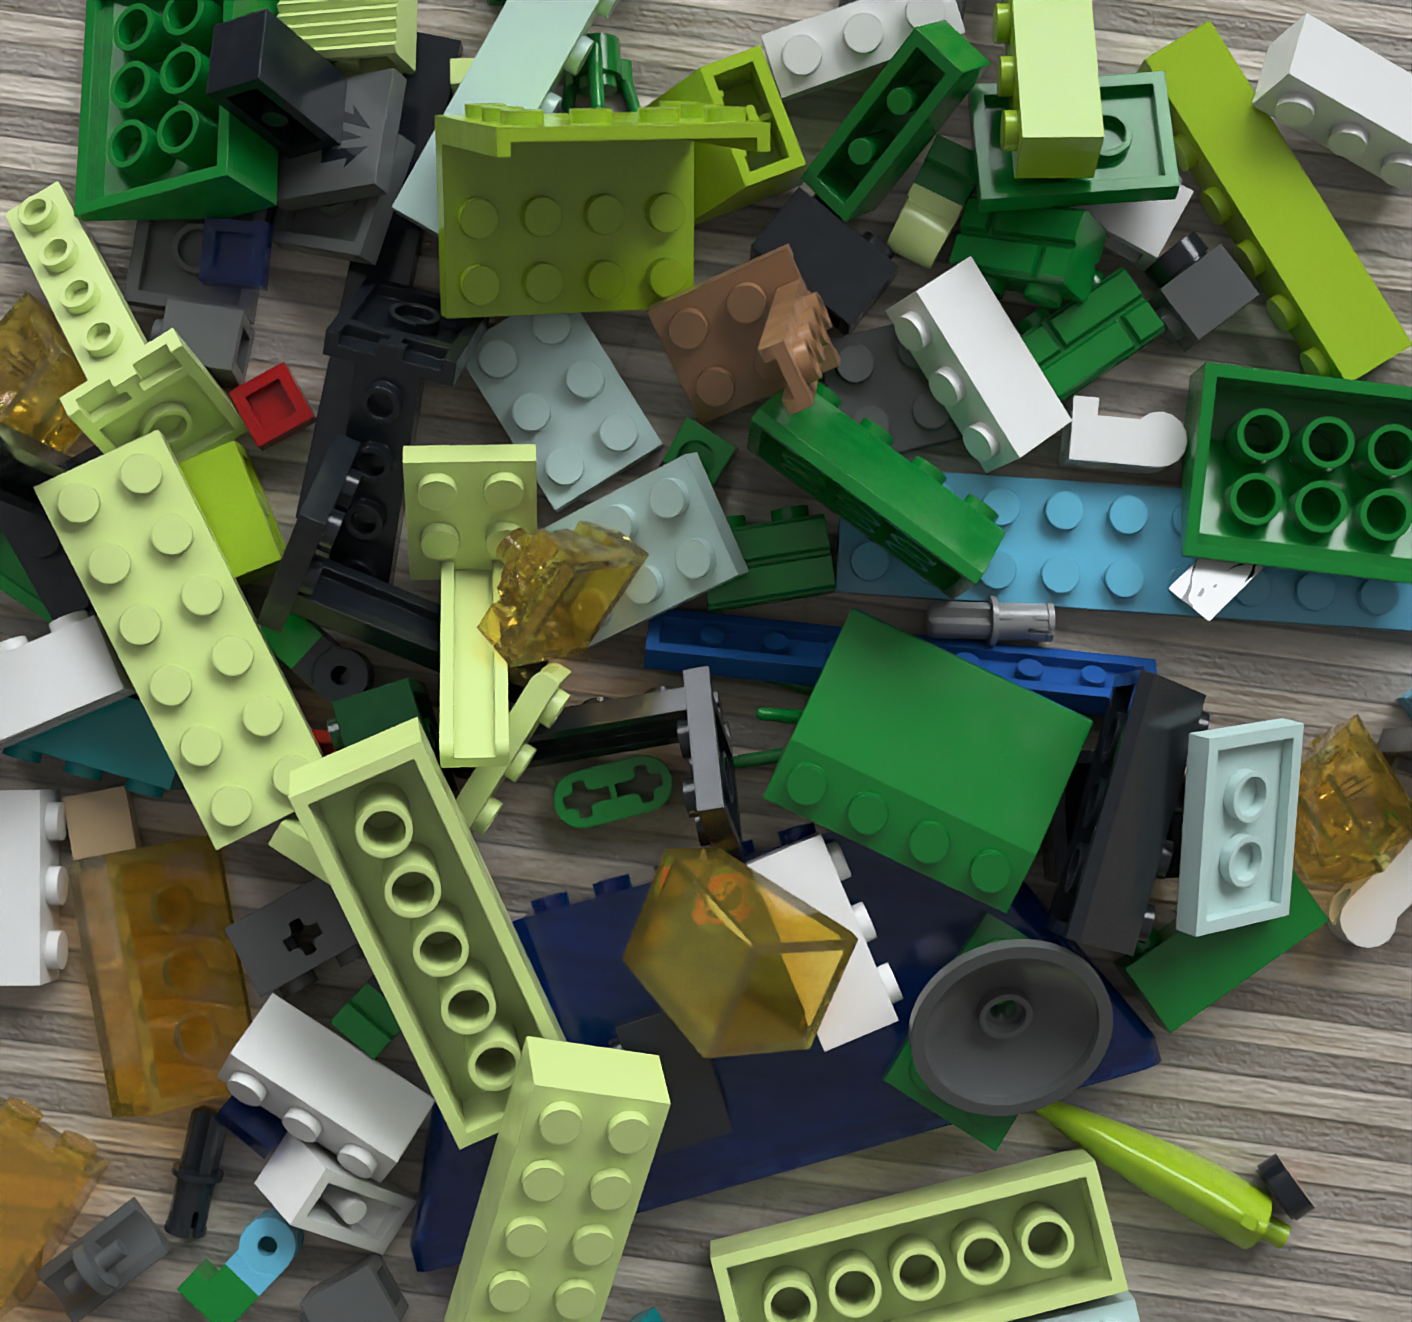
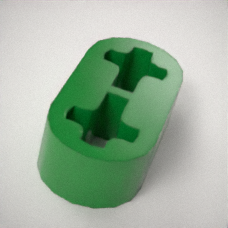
(618, 806)

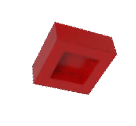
(272, 406)

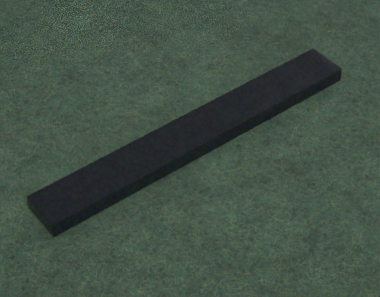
(425, 95)

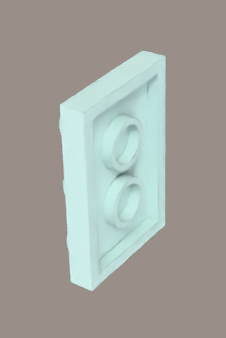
(564, 395)
(683, 530)
(1239, 825)

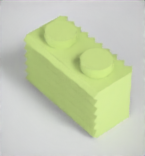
(357, 33)

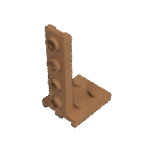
(747, 337)

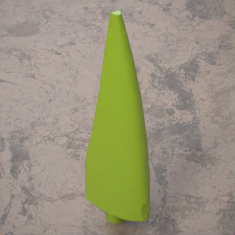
(1175, 1176)

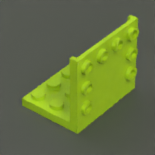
(572, 204)

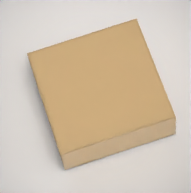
(101, 822)

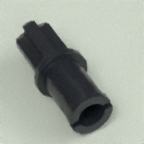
(196, 1174)

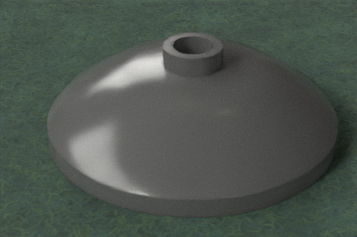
(1013, 1052)

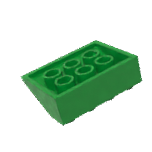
(148, 128)
(1298, 473)
(878, 490)
(929, 760)

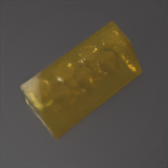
(160, 972)

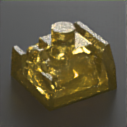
(36, 372)
(557, 590)
(1349, 807)

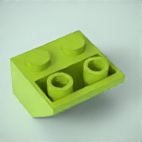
(731, 176)

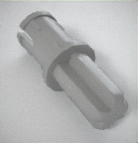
(990, 620)

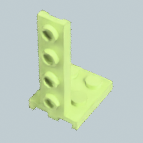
(130, 382)
(456, 516)
(538, 703)

